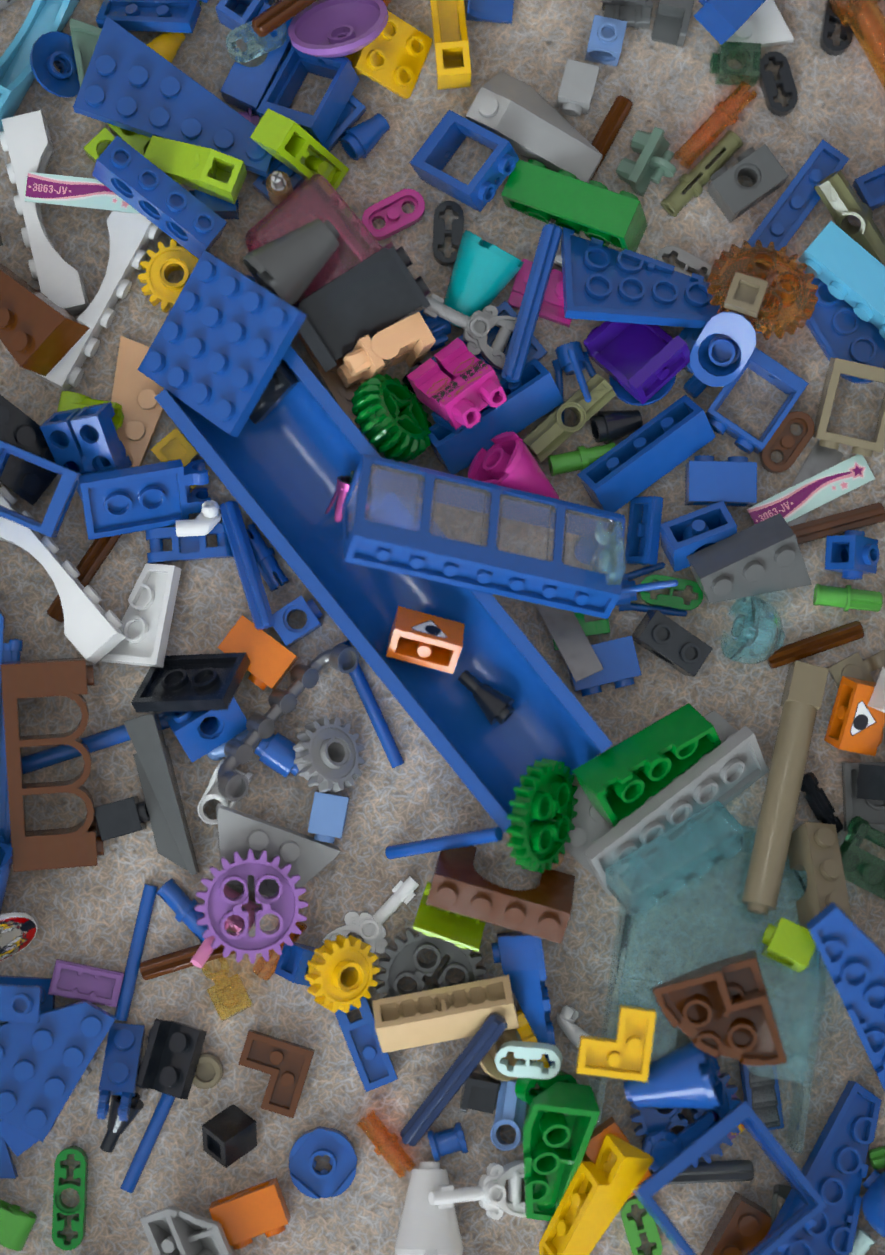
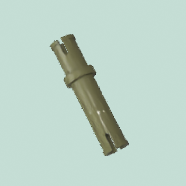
(676, 200)

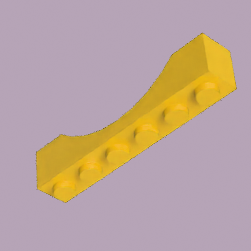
(450, 44)

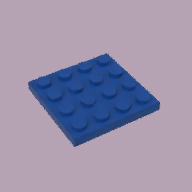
(221, 343)

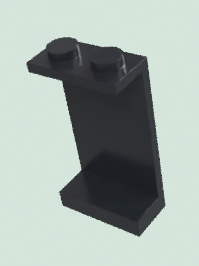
(360, 304)

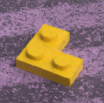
(625, 1055)

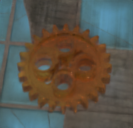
(788, 298)

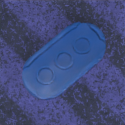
(843, 333)

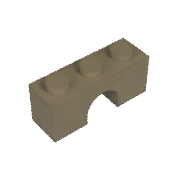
(817, 851)

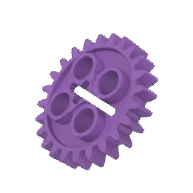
(219, 907)

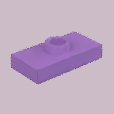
(86, 983)

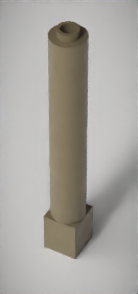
(800, 704)

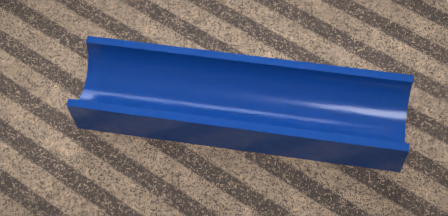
(285, 481)

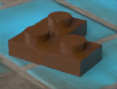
(285, 1063)

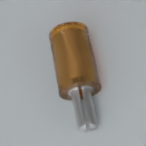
(278, 186)

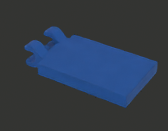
(142, 497)

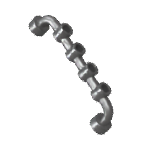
(235, 785)

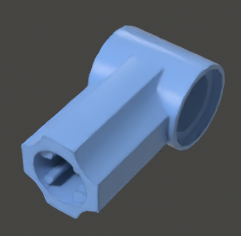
(508, 1111)

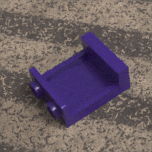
(637, 356)

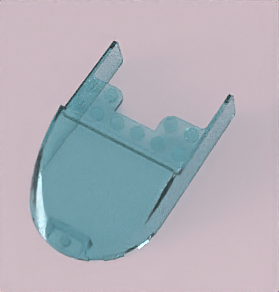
(705, 926)

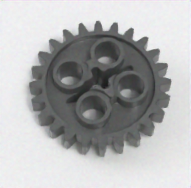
(405, 962)

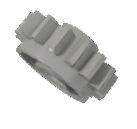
(328, 755)

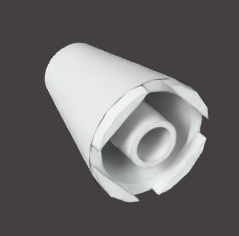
(423, 1226)

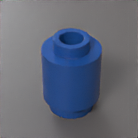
(278, 754)

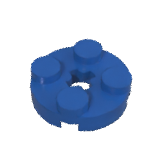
(323, 1182)

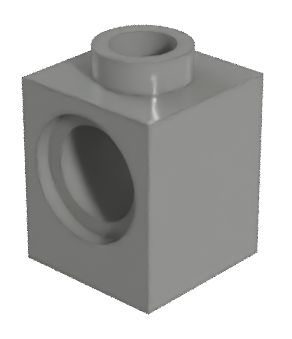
(577, 87)

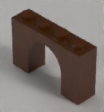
(535, 912)

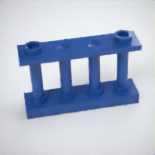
(24, 998)

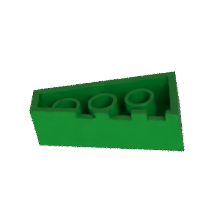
(576, 204)
(646, 763)

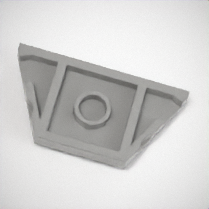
(243, 832)

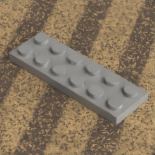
(714, 777)

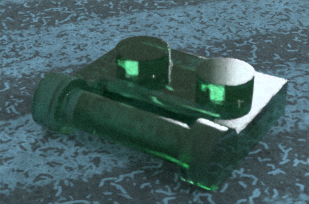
(859, 865)

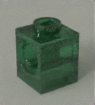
(746, 53)

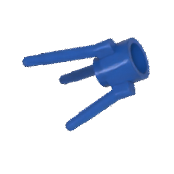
(572, 361)
(630, 589)

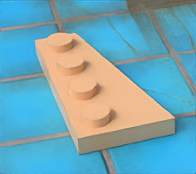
(136, 396)

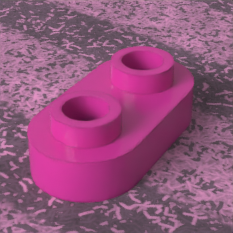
(391, 212)

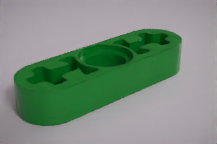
(77, 1224)

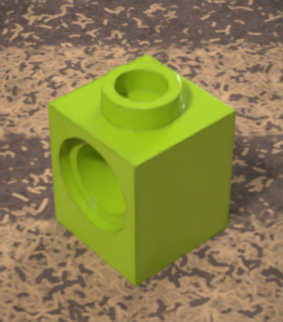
(788, 944)

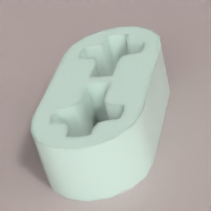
(528, 1068)

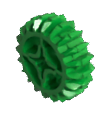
(391, 418)

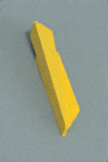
(594, 1198)

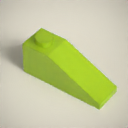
(297, 148)

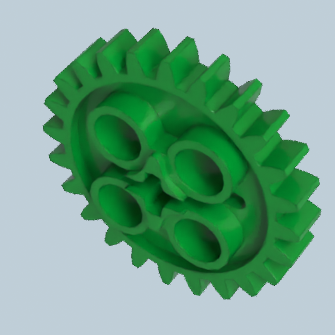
(542, 815)

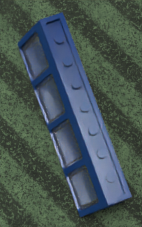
(477, 536)

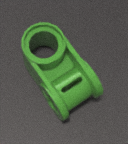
(15, 1226)

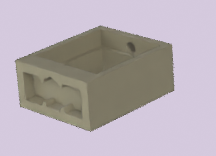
(833, 440)

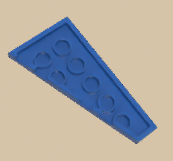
(150, 96)
(836, 1173)

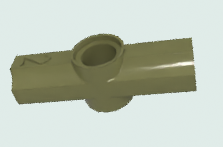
(842, 202)
(553, 432)

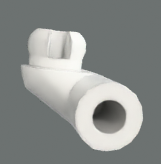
(203, 523)
(566, 1022)

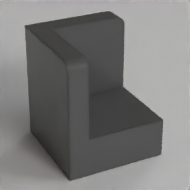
(672, 21)

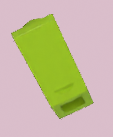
(198, 167)

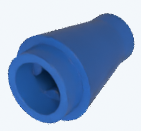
(363, 137)

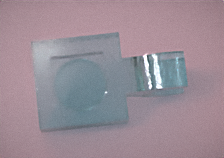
(613, 557)

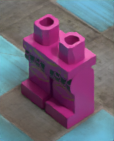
(459, 388)

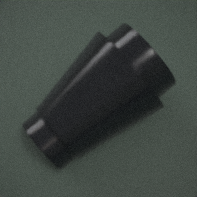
(614, 424)

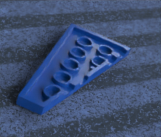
(629, 287)
(859, 977)

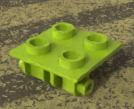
(447, 925)

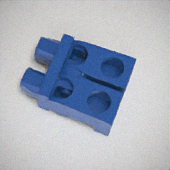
(85, 440)

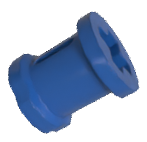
(447, 1141)

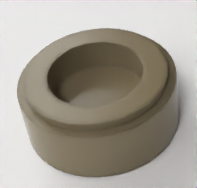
(208, 1071)

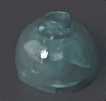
(754, 633)

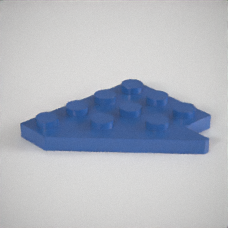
(46, 1062)

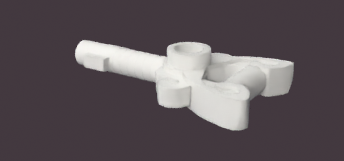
(371, 926)
(489, 1192)

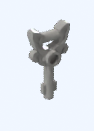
(476, 328)

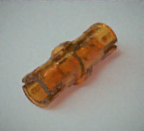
(386, 1144)

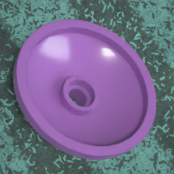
(337, 27)

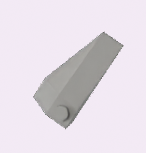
(533, 126)

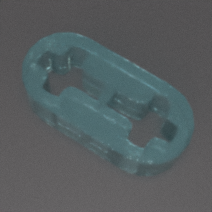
(256, 47)

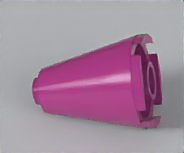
(511, 466)

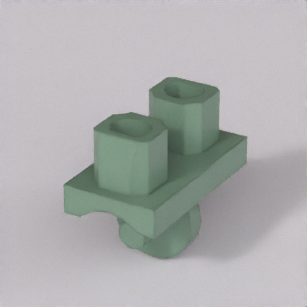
(651, 164)

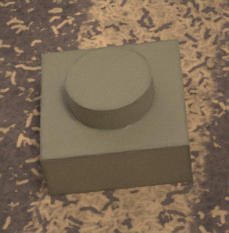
(746, 294)

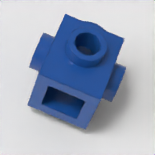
(852, 554)

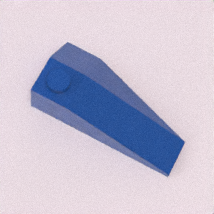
(524, 962)

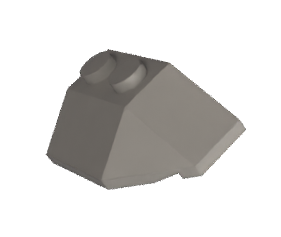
(184, 1233)

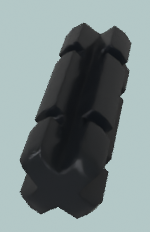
(819, 802)

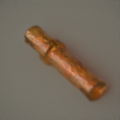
(725, 114)

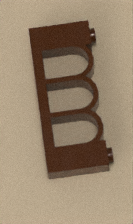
(49, 847)

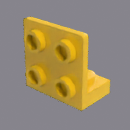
(394, 57)

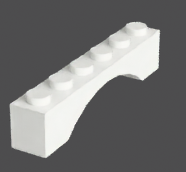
(30, 151)
(128, 240)
(85, 622)

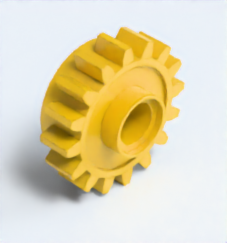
(158, 270)
(347, 957)

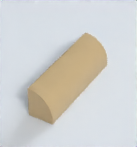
(442, 1013)

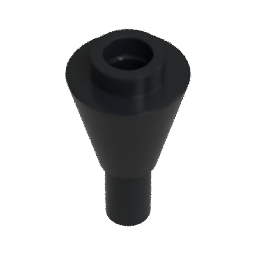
(493, 703)
(115, 1126)

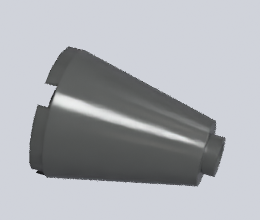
(294, 259)

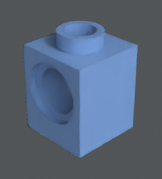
(606, 40)
(328, 816)

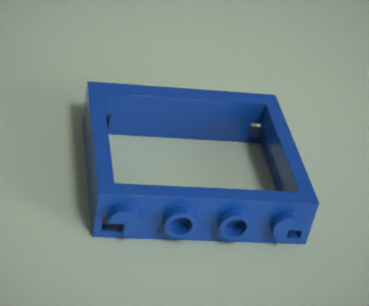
(742, 1113)

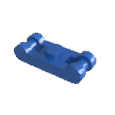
(187, 547)

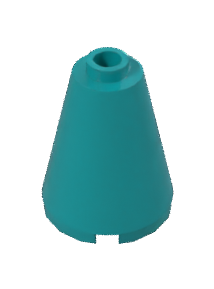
(479, 274)

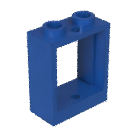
(289, 81)
(444, 143)
(774, 374)
(61, 499)

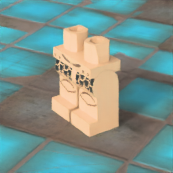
(403, 341)

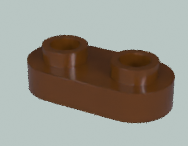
(786, 443)

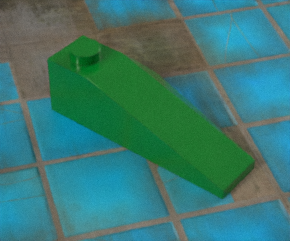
(555, 1144)

